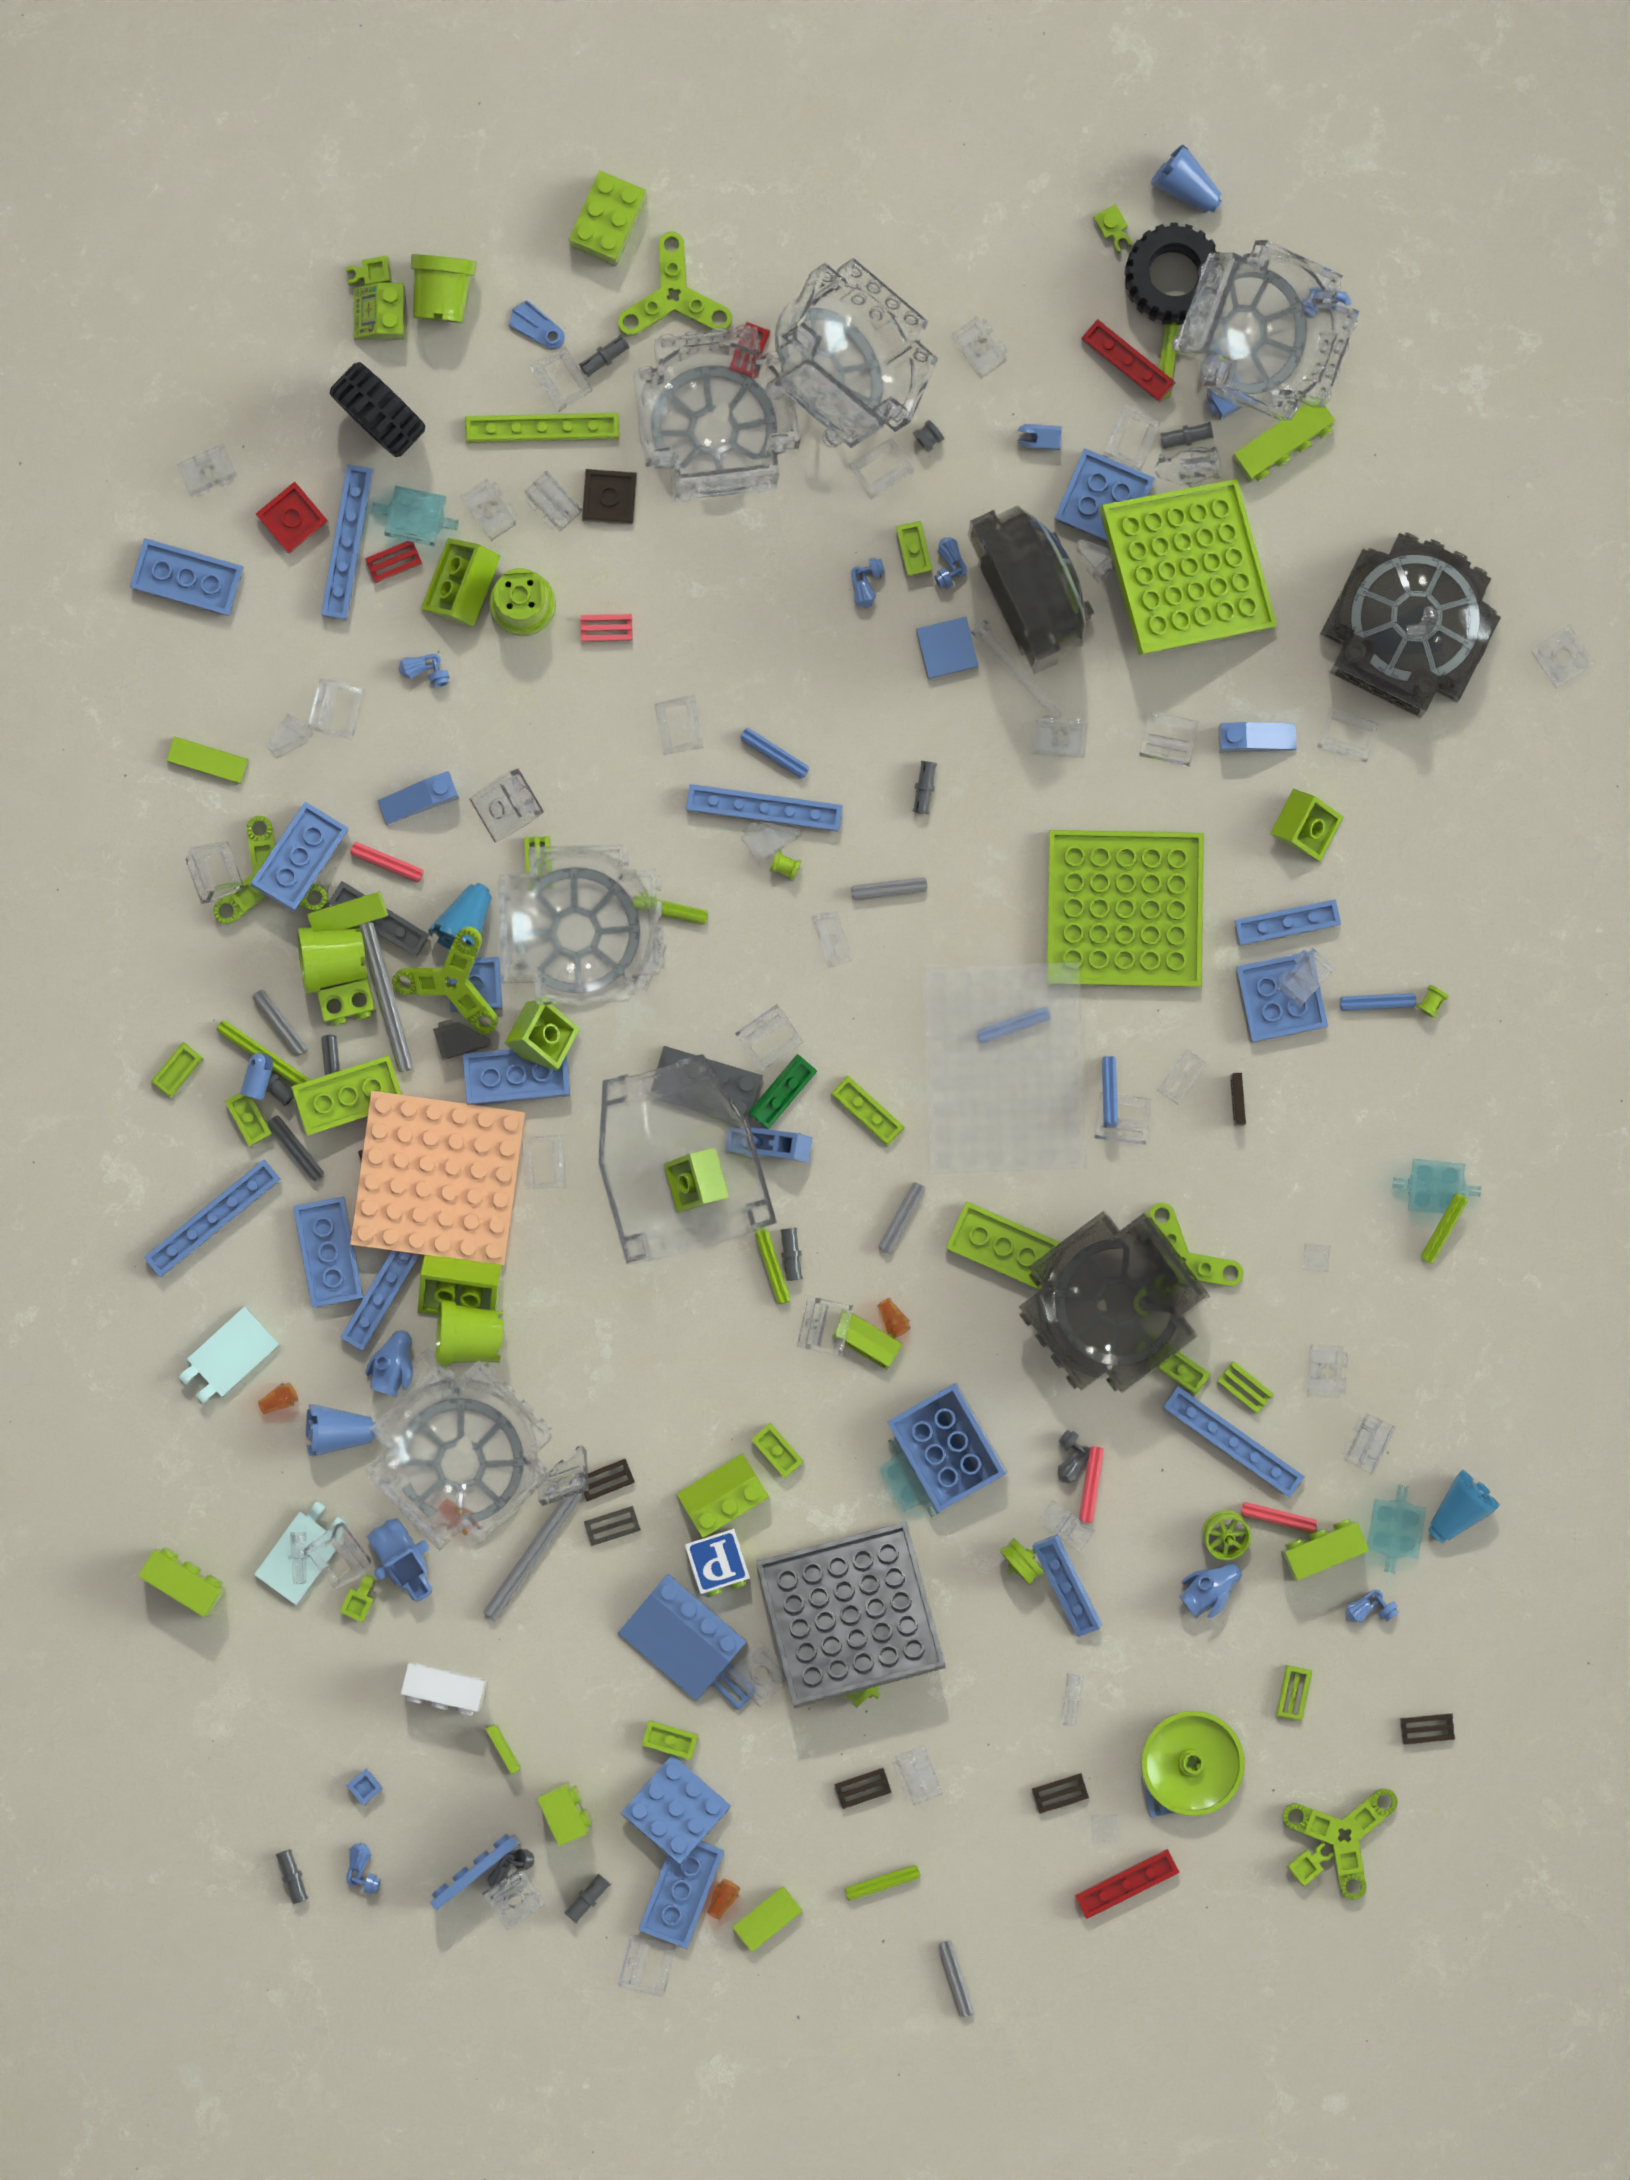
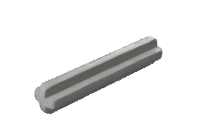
(889, 888)
(279, 1022)
(901, 1217)
(956, 1978)

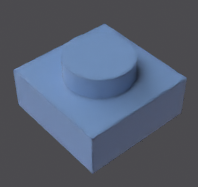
(364, 1786)

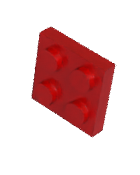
(291, 517)

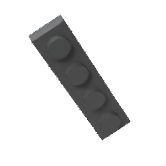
(390, 927)

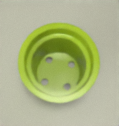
(441, 287)
(522, 619)
(330, 957)
(467, 1334)

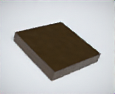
(609, 496)

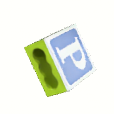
(718, 1562)

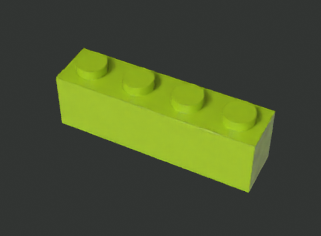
(1282, 440)

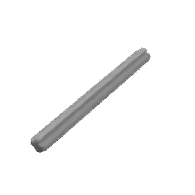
(386, 997)
(531, 1556)

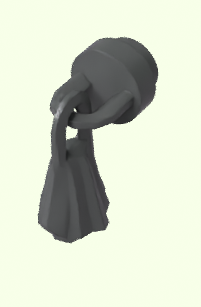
(1070, 1468)
(521, 1859)

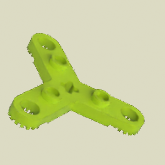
(690, 303)
(248, 897)
(463, 993)
(1204, 1267)
(1346, 1853)

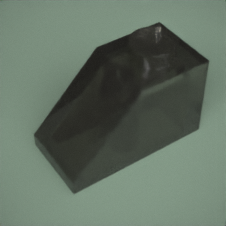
(458, 1039)

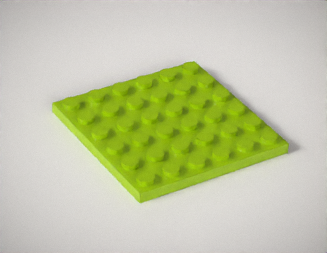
(1187, 566)
(1127, 906)

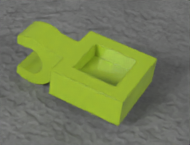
(358, 1602)

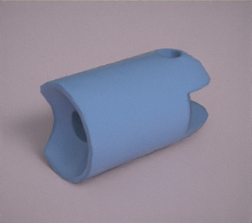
(1043, 436)
(257, 1076)

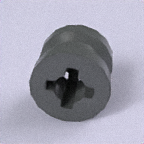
(928, 435)

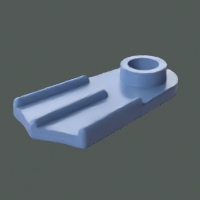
(535, 325)

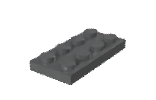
(737, 1082)

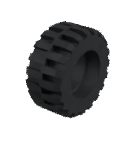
(1138, 265)
(377, 409)

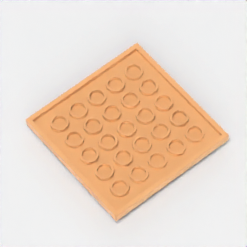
(437, 1178)

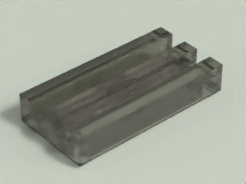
(591, 1533)

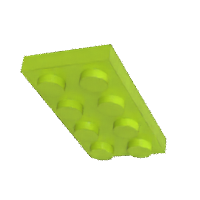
(343, 1094)
(998, 1243)

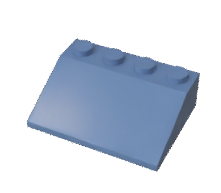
(947, 1447)
(682, 1637)

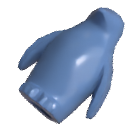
(392, 1365)
(1209, 1589)

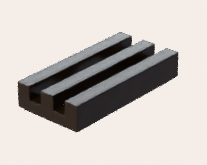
(1238, 1099)
(626, 1471)
(1449, 1726)
(1081, 1786)
(842, 1795)

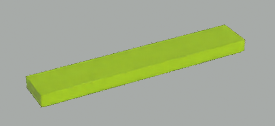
(542, 427)

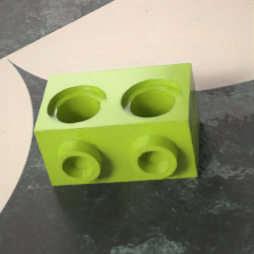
(345, 995)

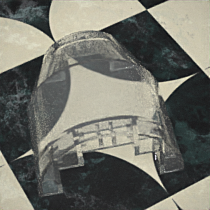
(660, 1119)

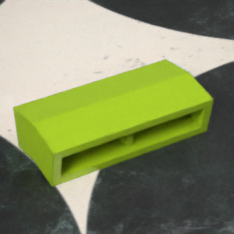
(871, 1342)
(767, 1918)

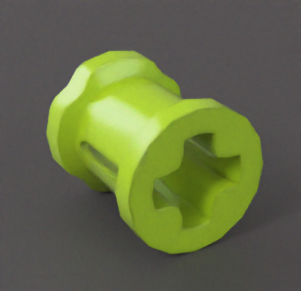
(785, 865)
(1432, 1001)

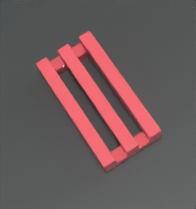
(611, 617)

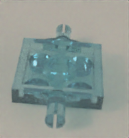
(415, 516)
(1434, 1185)
(905, 1481)
(1396, 1528)

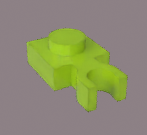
(1112, 224)
(373, 271)
(1306, 1865)

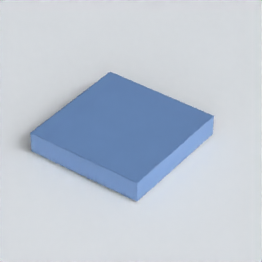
(947, 647)
(487, 980)

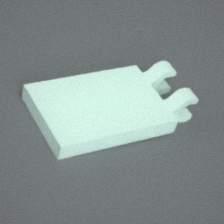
(230, 1354)
(277, 1568)

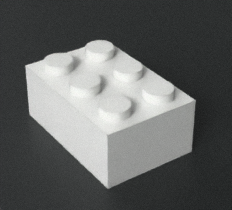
(443, 1688)

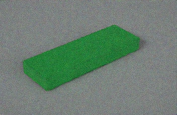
(782, 1091)

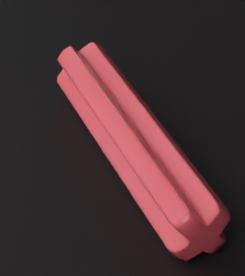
(387, 862)
(1091, 1484)
(1278, 1517)

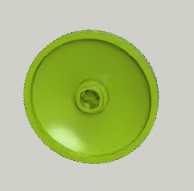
(1192, 1763)

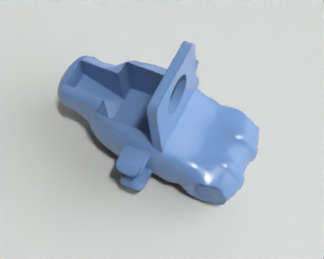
(401, 1558)

